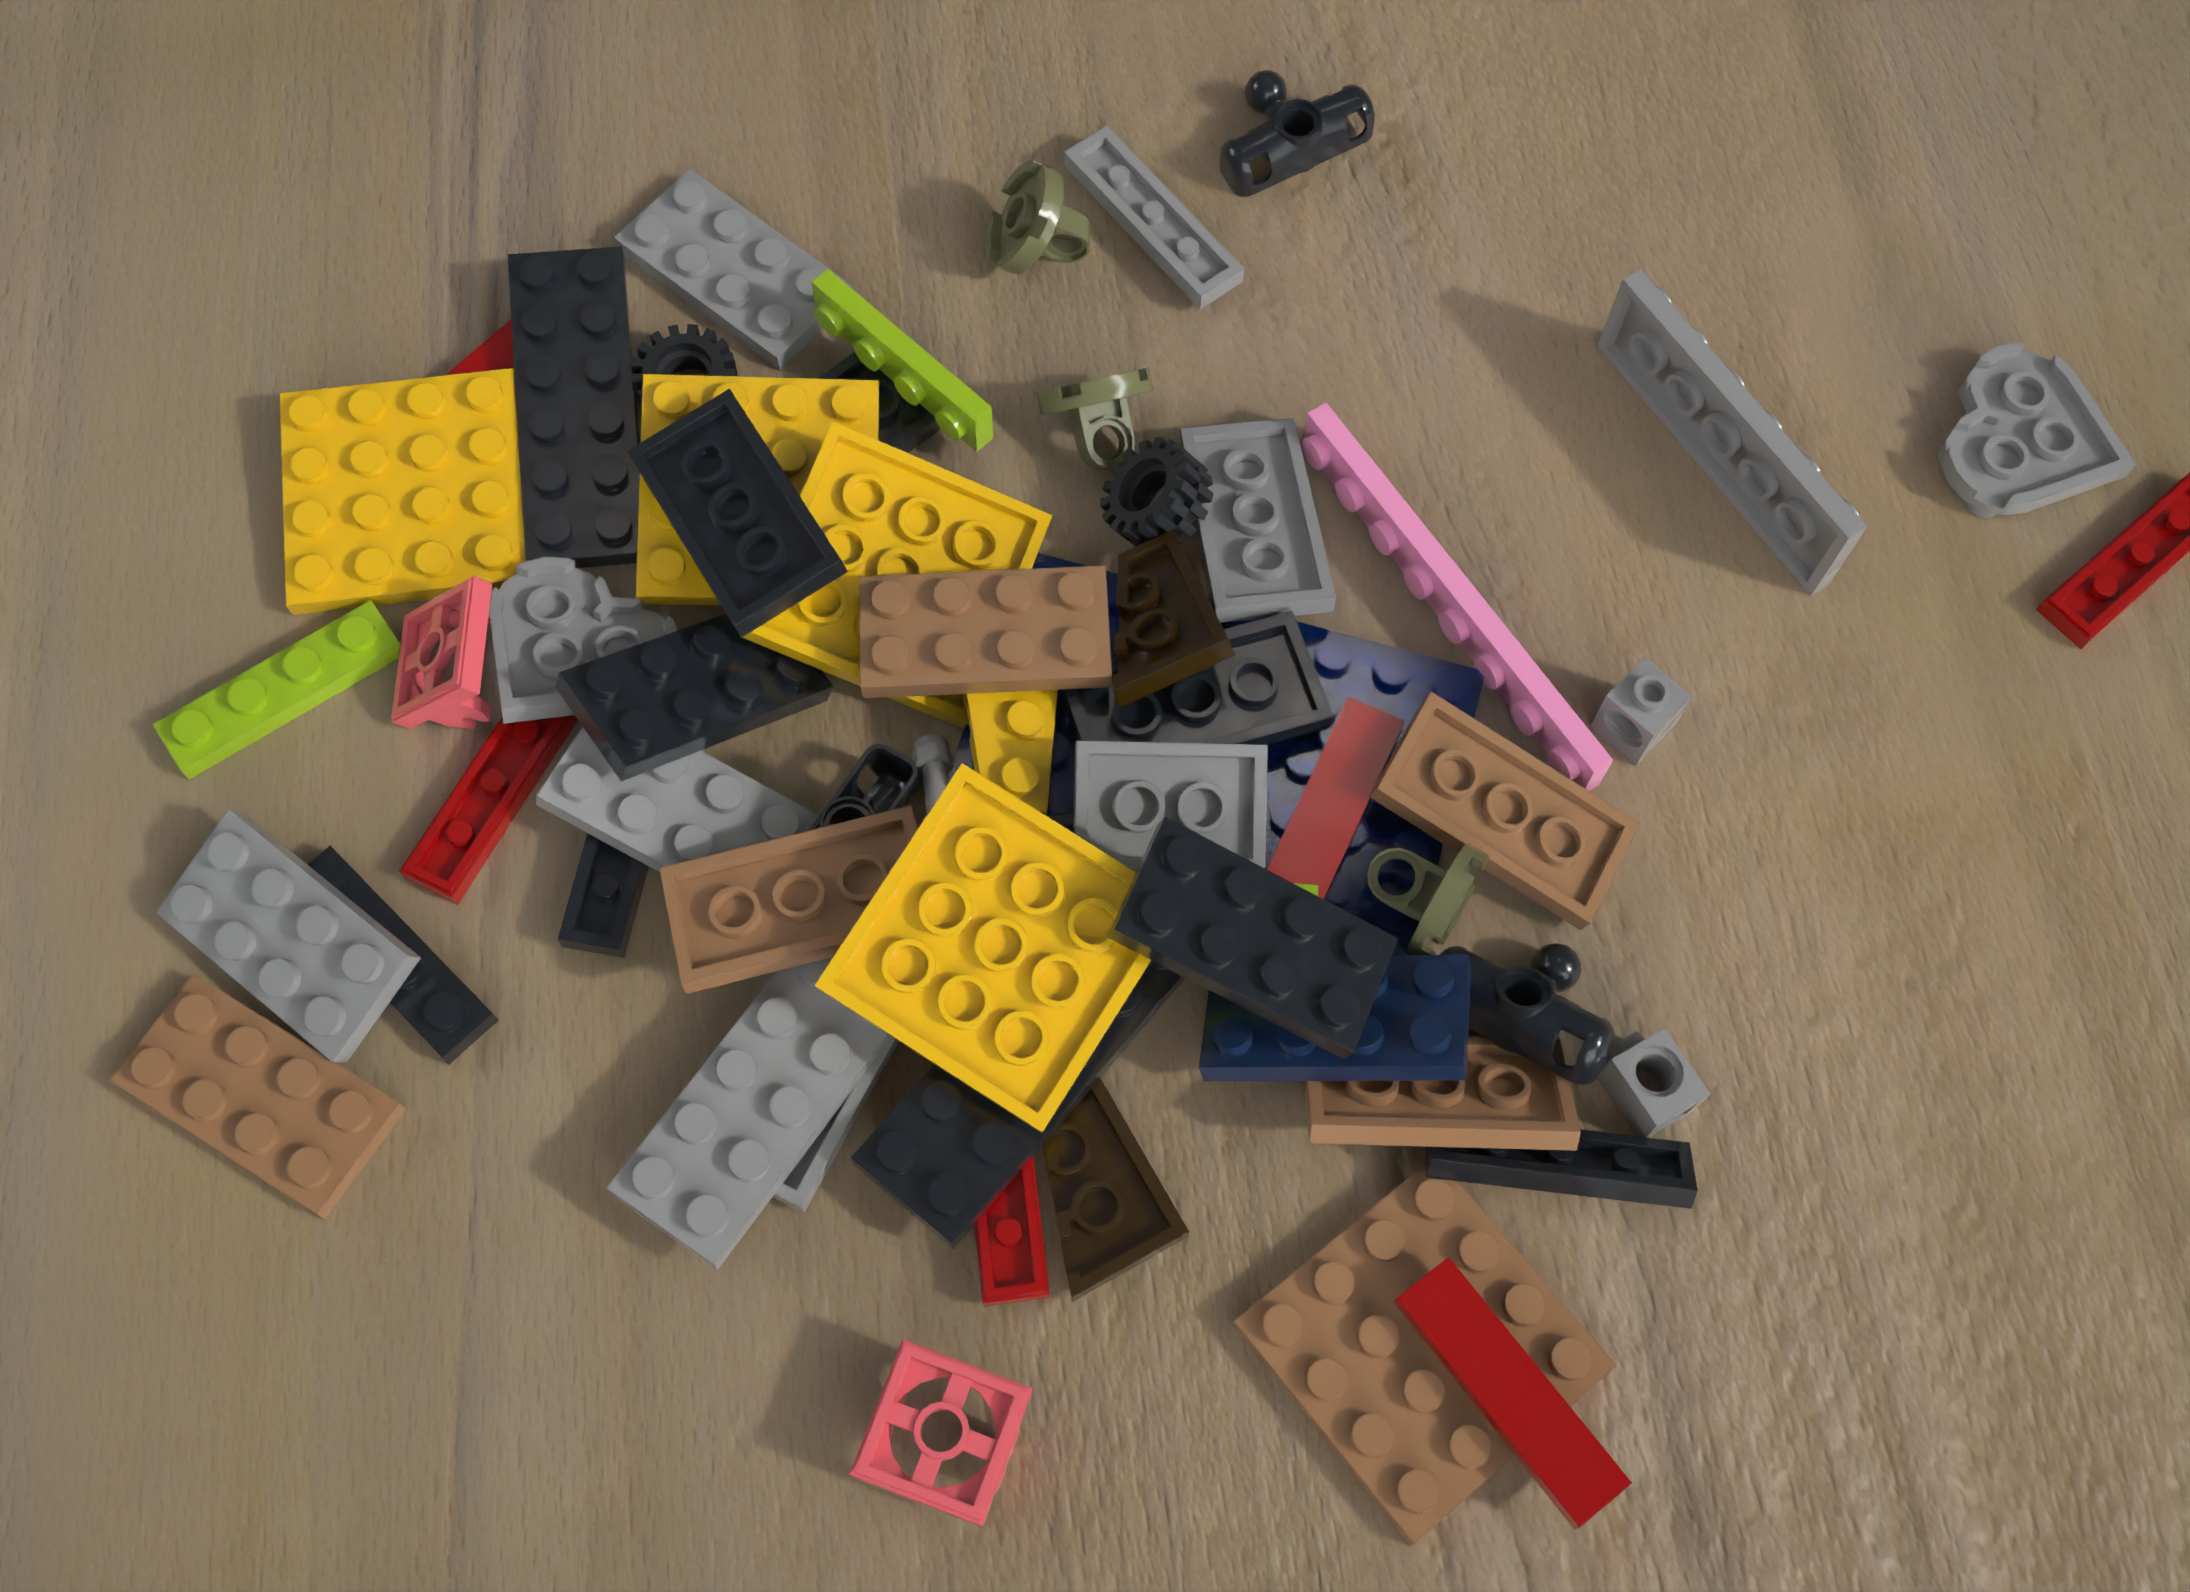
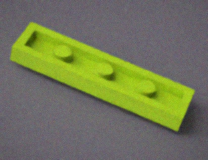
(913, 370)
(278, 690)

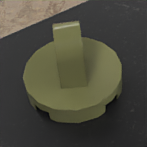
(1032, 219)
(1097, 405)
(1436, 894)

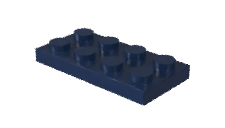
(1410, 1034)

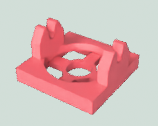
(424, 696)
(965, 1500)

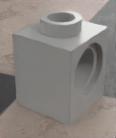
(1640, 711)
(1648, 1110)

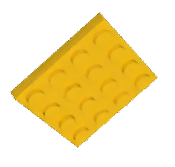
(791, 420)
(400, 489)
(894, 518)
(993, 948)

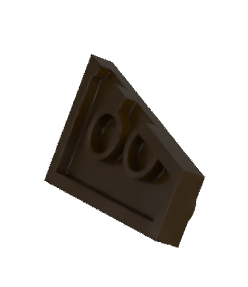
(1164, 621)
(1105, 1195)

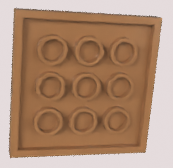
(1371, 1376)

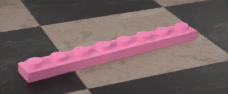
(1460, 608)

